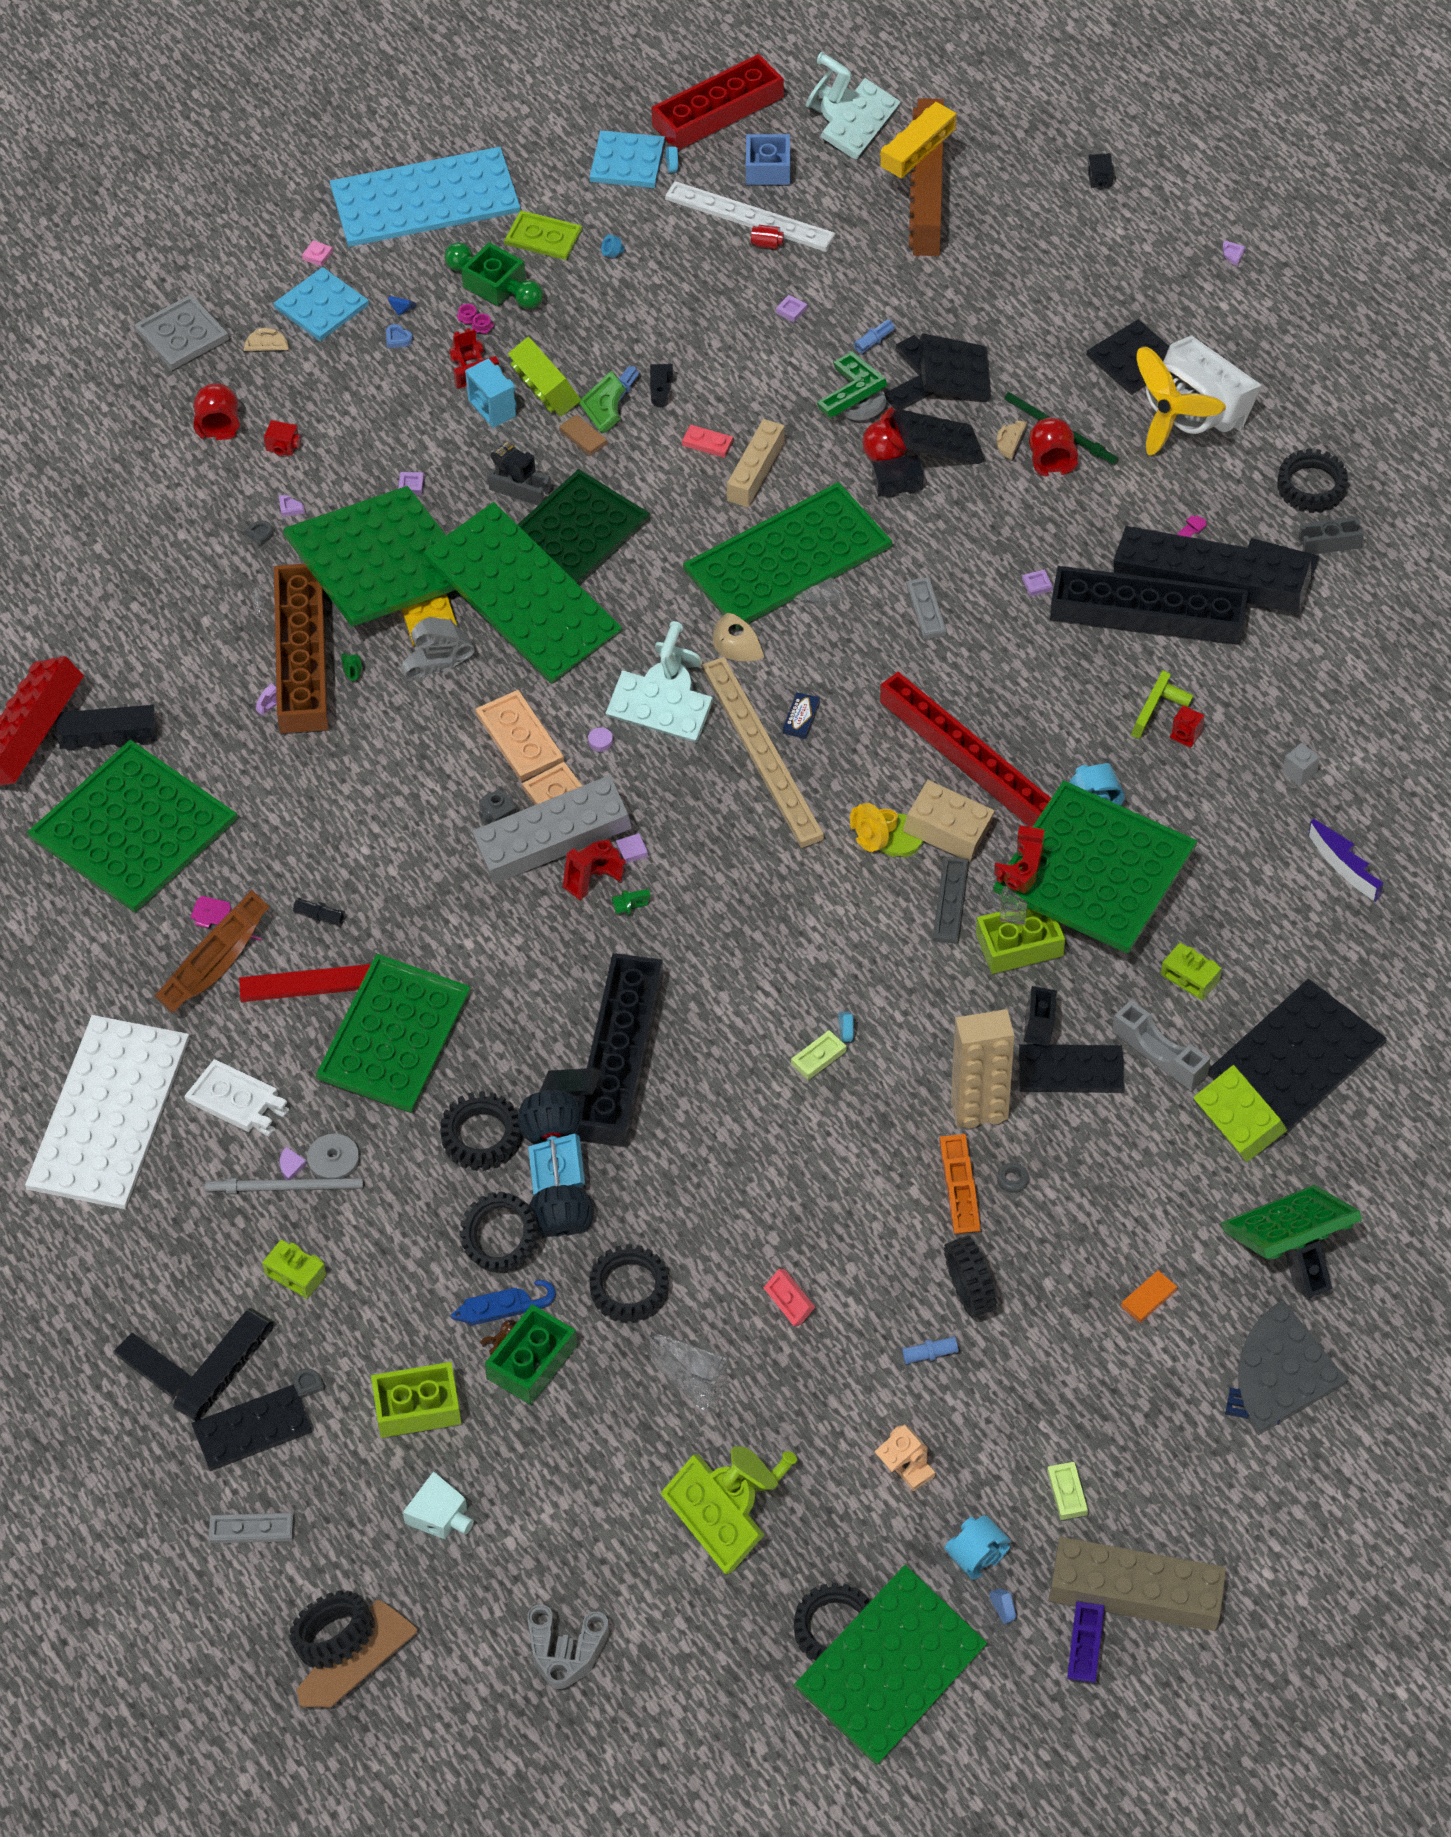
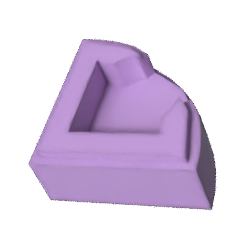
(1233, 252)
(290, 506)
(267, 700)
(291, 1164)

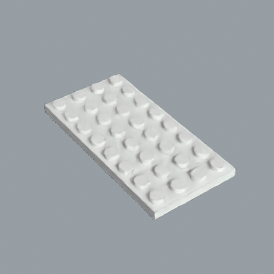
(107, 1112)

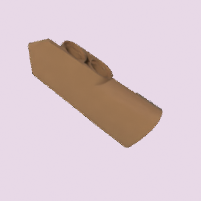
(329, 1685)

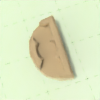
(266, 339)
(1010, 437)

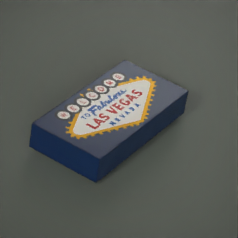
(801, 715)

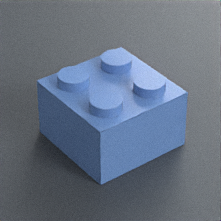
(767, 159)

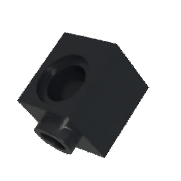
(1100, 170)

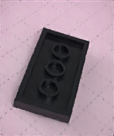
(938, 436)
(1071, 1068)
(251, 1427)

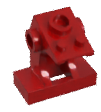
(463, 349)
(1030, 846)
(583, 864)

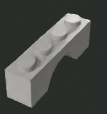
(1138, 1030)

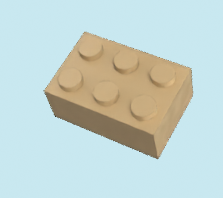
(948, 820)

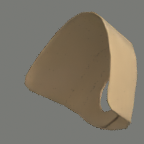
(738, 648)

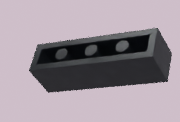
(106, 727)

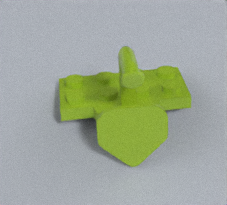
(719, 1502)

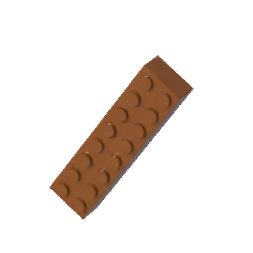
(926, 196)
(300, 650)

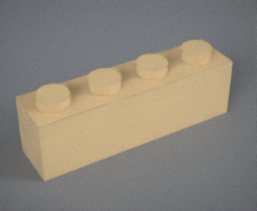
(755, 463)

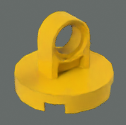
(872, 826)

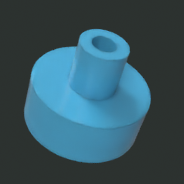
(612, 246)

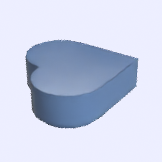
(397, 336)
(1003, 1604)

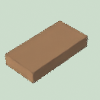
(583, 435)

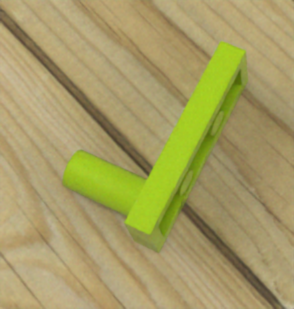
(1163, 689)

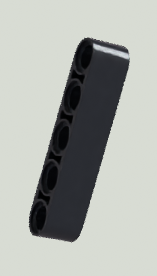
(222, 1364)

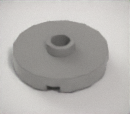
(867, 407)
(333, 1167)

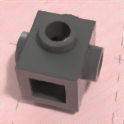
(495, 806)

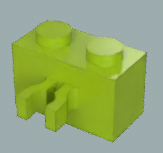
(1191, 971)
(294, 1268)

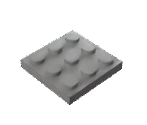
(181, 332)

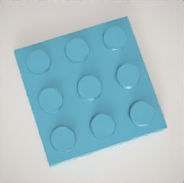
(627, 159)
(321, 304)

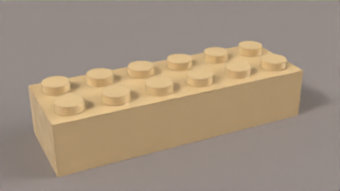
(982, 1068)

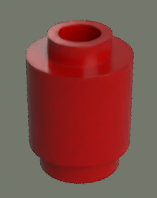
(767, 236)

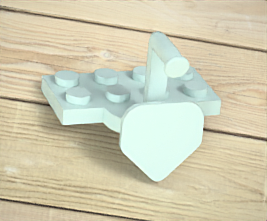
(852, 115)
(660, 701)

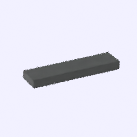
(950, 900)

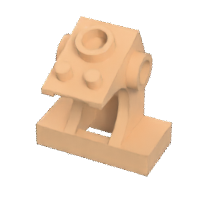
(906, 1447)

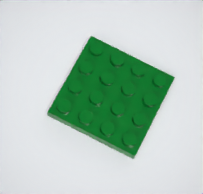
(1291, 1222)

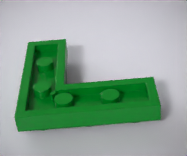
(863, 383)

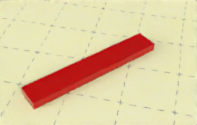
(302, 983)

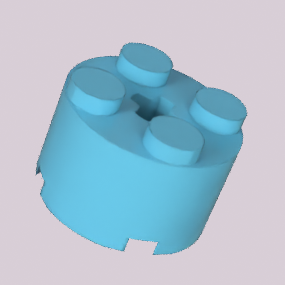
(1100, 781)
(978, 1546)

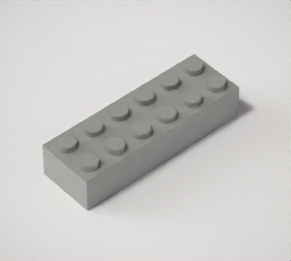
(552, 829)

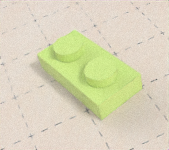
(818, 1055)
(1067, 1490)

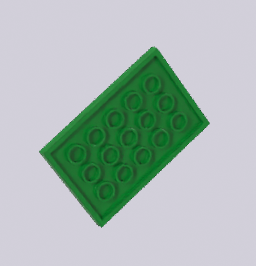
(393, 1033)
(890, 1664)

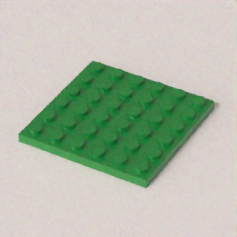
(372, 555)
(132, 825)
(1102, 866)

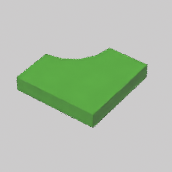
(602, 402)

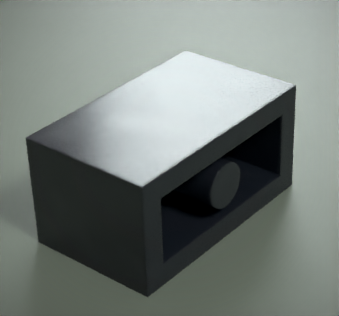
(897, 476)
(1040, 1016)
(1309, 1269)

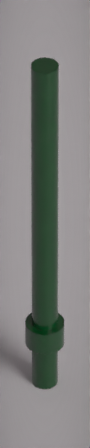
(1096, 449)

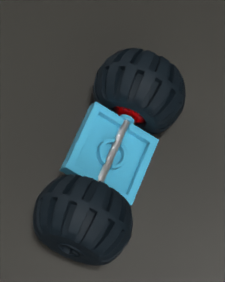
(556, 1162)

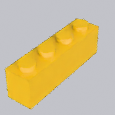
(918, 139)

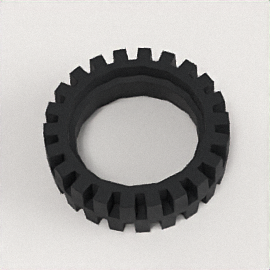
(1308, 500)
(473, 1220)
(629, 1256)
(970, 1276)
(812, 1602)
(340, 1645)

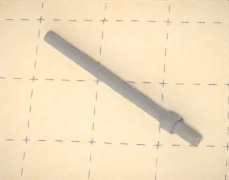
(231, 1185)

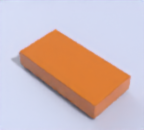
(1149, 1296)

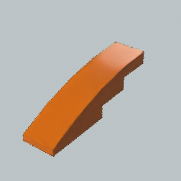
(959, 1184)

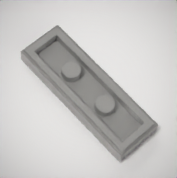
(926, 608)
(251, 1528)

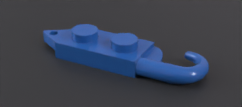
(501, 1304)

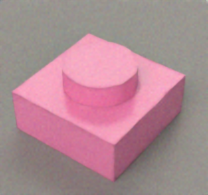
(317, 253)

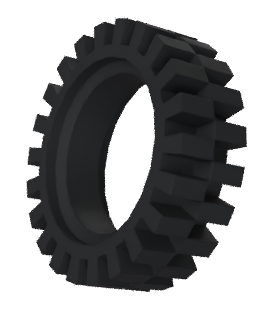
(476, 1106)

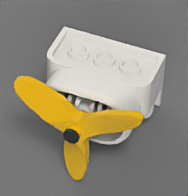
(1194, 391)

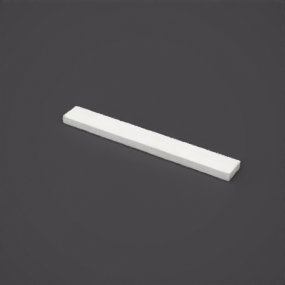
(749, 215)

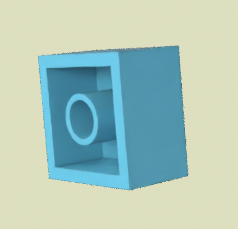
(491, 392)

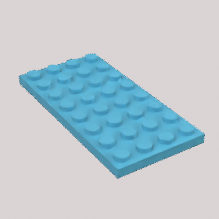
(424, 196)

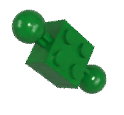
(493, 274)

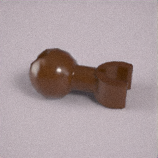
(497, 1339)

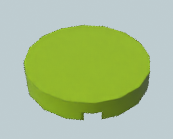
(900, 842)

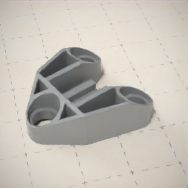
(440, 645)
(588, 1648)

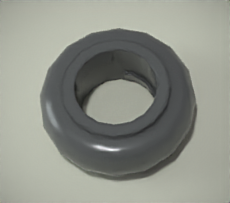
(1012, 1186)

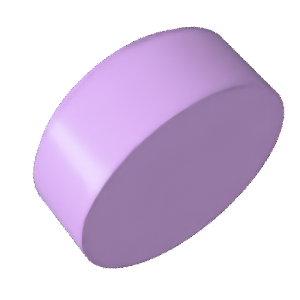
(600, 739)

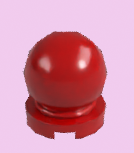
(216, 412)
(883, 439)
(1053, 447)

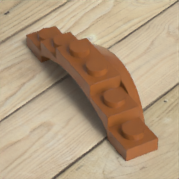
(213, 954)

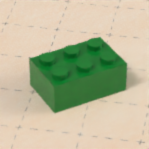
(531, 1354)

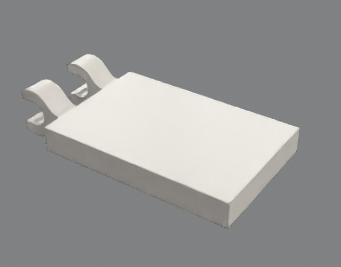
(236, 1098)

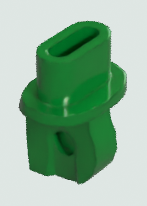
(351, 665)
(632, 900)

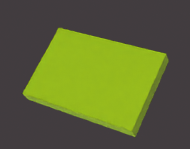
(543, 235)

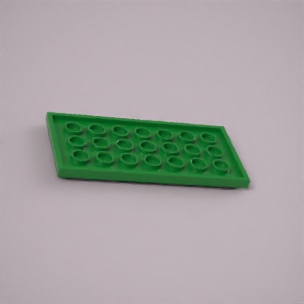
(787, 554)
(522, 592)

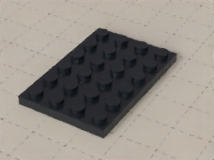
(1301, 1052)

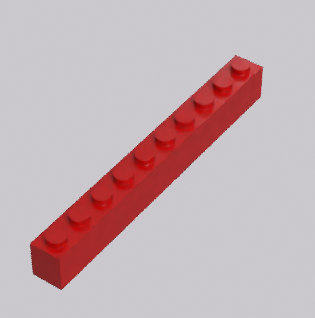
(963, 748)

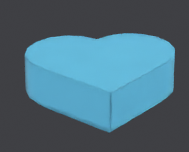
(671, 158)
(846, 1026)

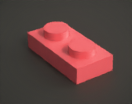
(707, 441)
(789, 1297)

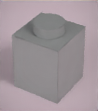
(1301, 764)

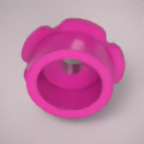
(466, 313)
(482, 323)

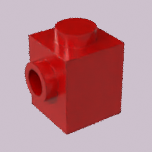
(282, 438)

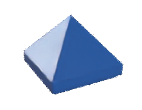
(400, 305)

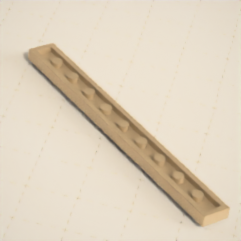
(763, 752)

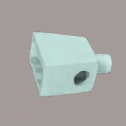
(438, 1509)

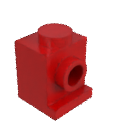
(1187, 726)

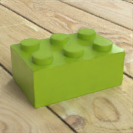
(543, 377)
(1018, 945)
(1240, 1113)
(415, 1399)

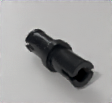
(319, 911)

